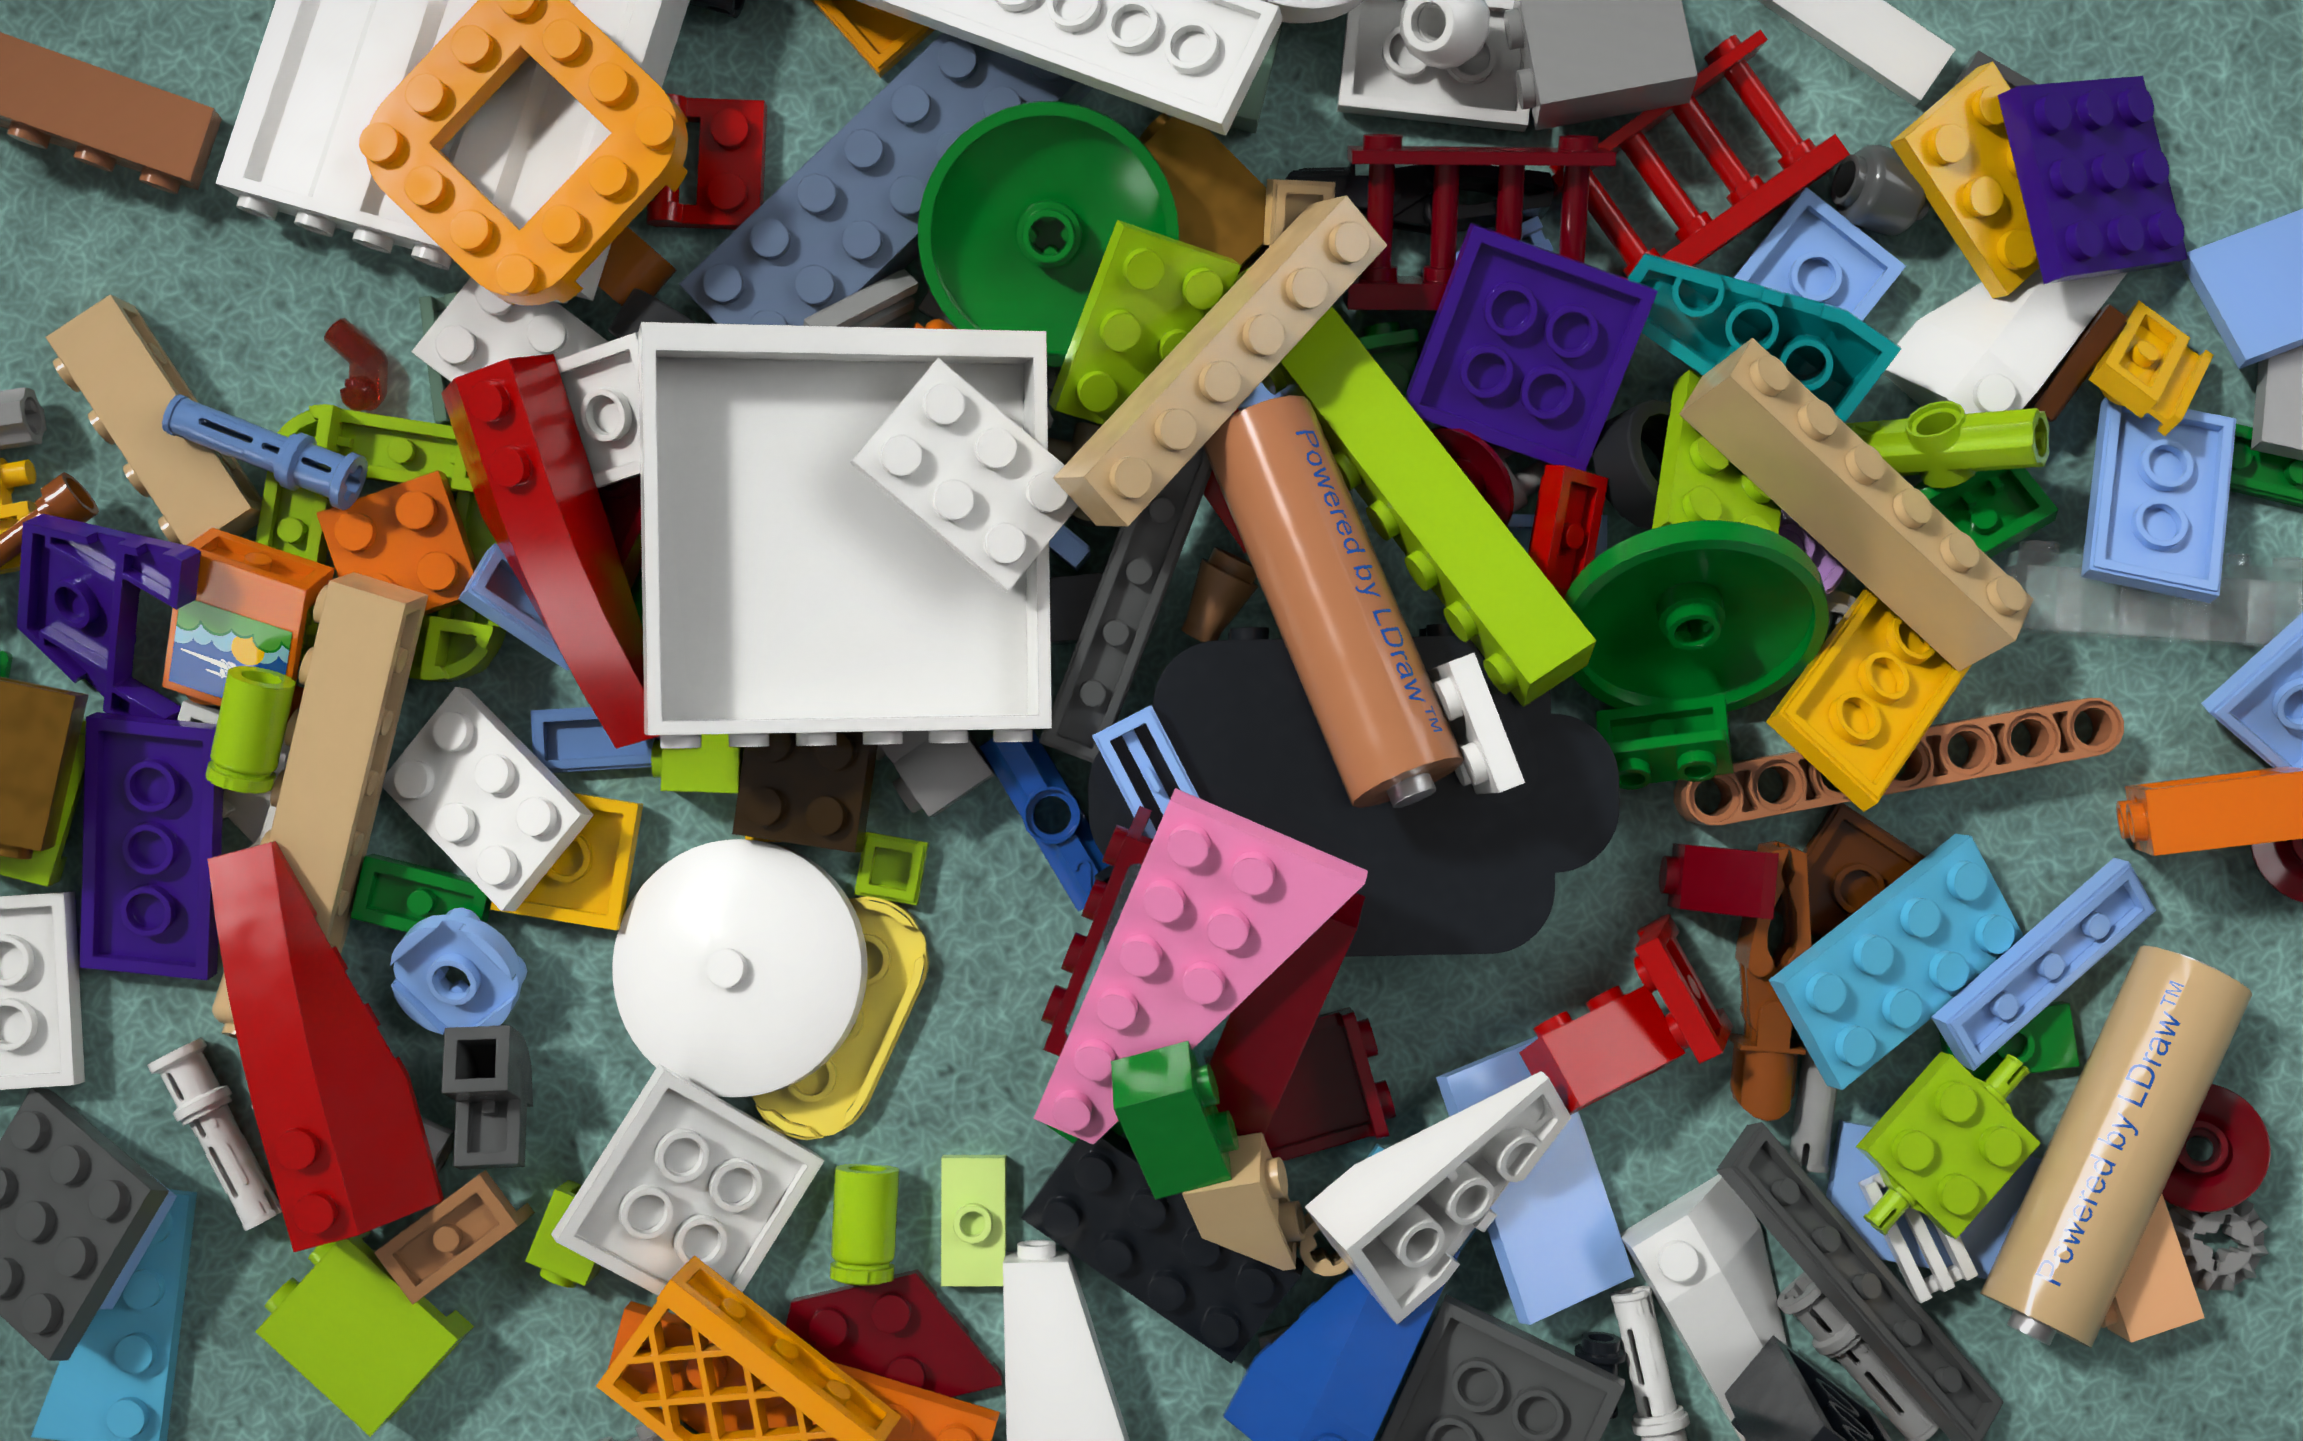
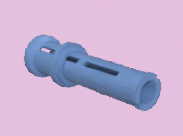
(292, 459)

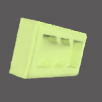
(973, 1219)

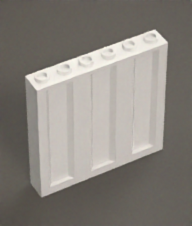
(338, 60)

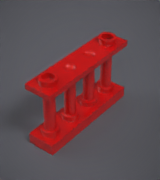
(1748, 196)

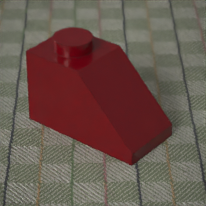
(1720, 880)

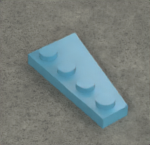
(126, 1361)

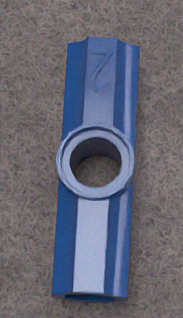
(1028, 778)

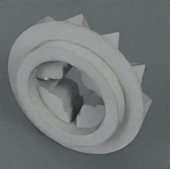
(2230, 1264)

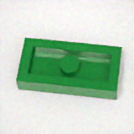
(404, 893)

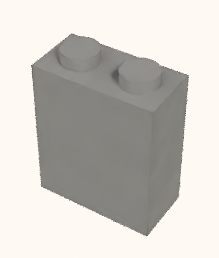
(1599, 57)

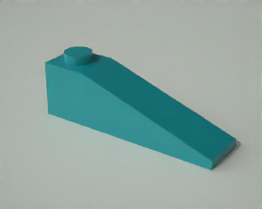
(1712, 315)

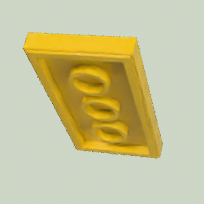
(1865, 700)

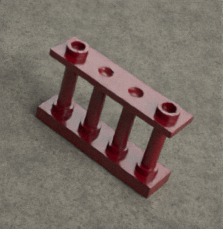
(1379, 283)

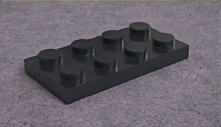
(1152, 1248)

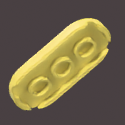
(851, 1075)

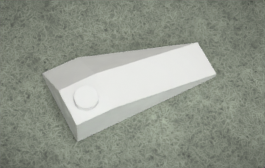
(1996, 349)
(1420, 1199)
(1711, 1280)

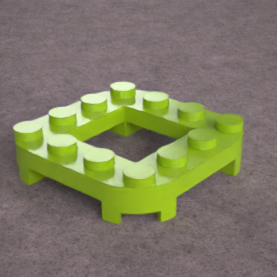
(397, 451)

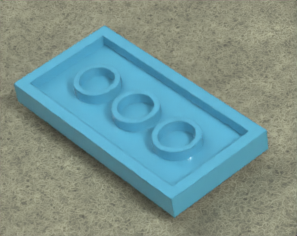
(1896, 961)

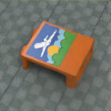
(244, 614)

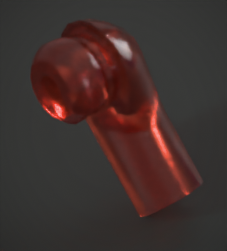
(367, 366)

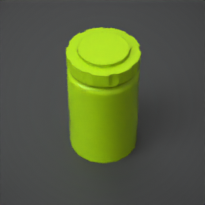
(250, 729)
(864, 1224)

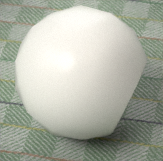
(1444, 31)

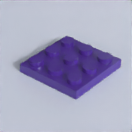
(2093, 177)
(1528, 348)

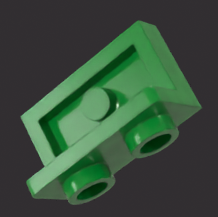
(1994, 507)
(1669, 741)

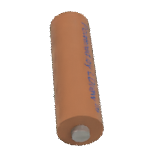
(1332, 603)

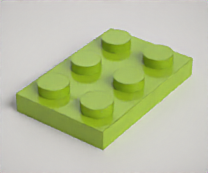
(1135, 315)
(1700, 480)

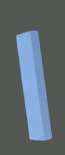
(2043, 963)

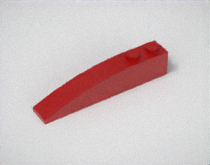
(553, 528)
(317, 1069)

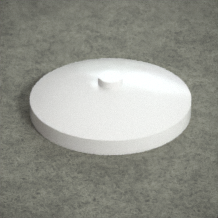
(740, 967)

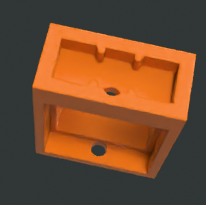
(2213, 811)

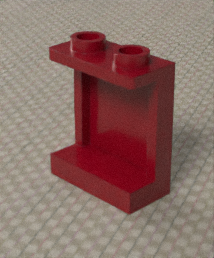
(1331, 1091)

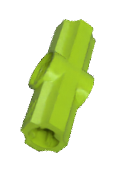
(1952, 446)

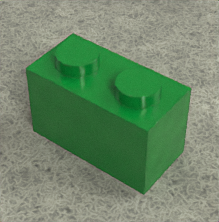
(1173, 1119)

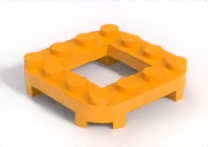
(595, 202)

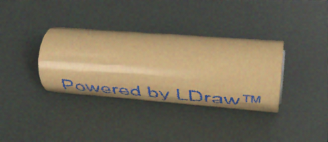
(2115, 1145)

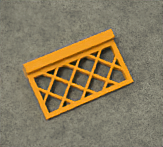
(767, 1354)

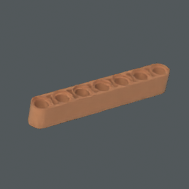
(1928, 765)

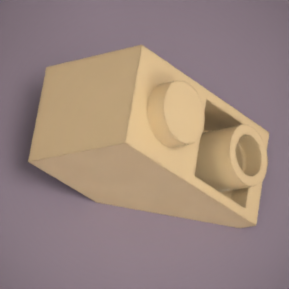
(1251, 1209)

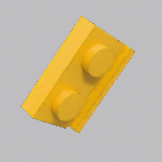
(2151, 368)

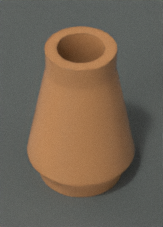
(1218, 594)

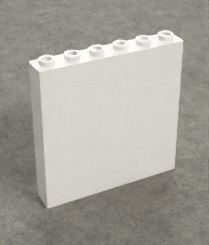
(789, 578)

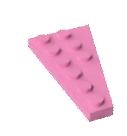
(1195, 938)

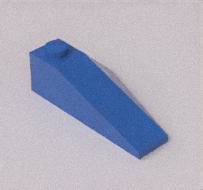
(1329, 1369)

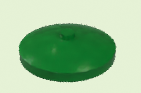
(1028, 212)
(1699, 615)

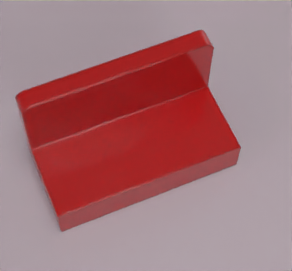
(1566, 523)

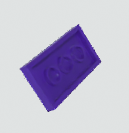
(147, 847)

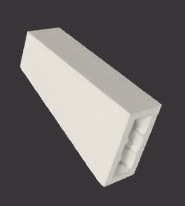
(1052, 1353)

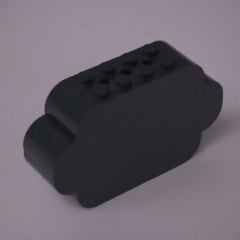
(1441, 872)

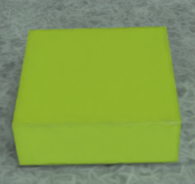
(891, 868)

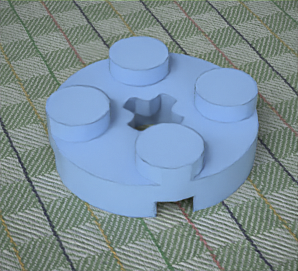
(474, 948)

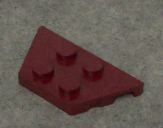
(896, 1334)

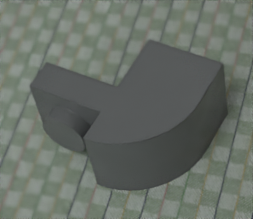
(492, 1086)

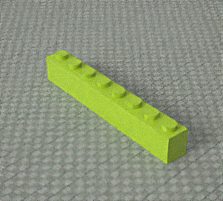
(1434, 514)

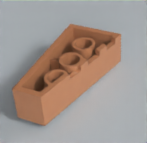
(103, 116)

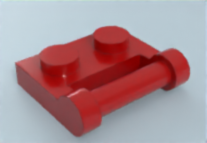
(728, 166)
(1692, 1014)

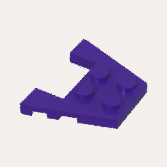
(83, 603)

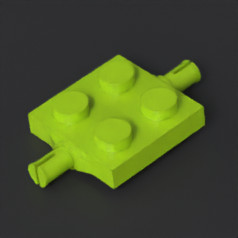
(1947, 1145)

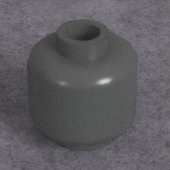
(1878, 191)

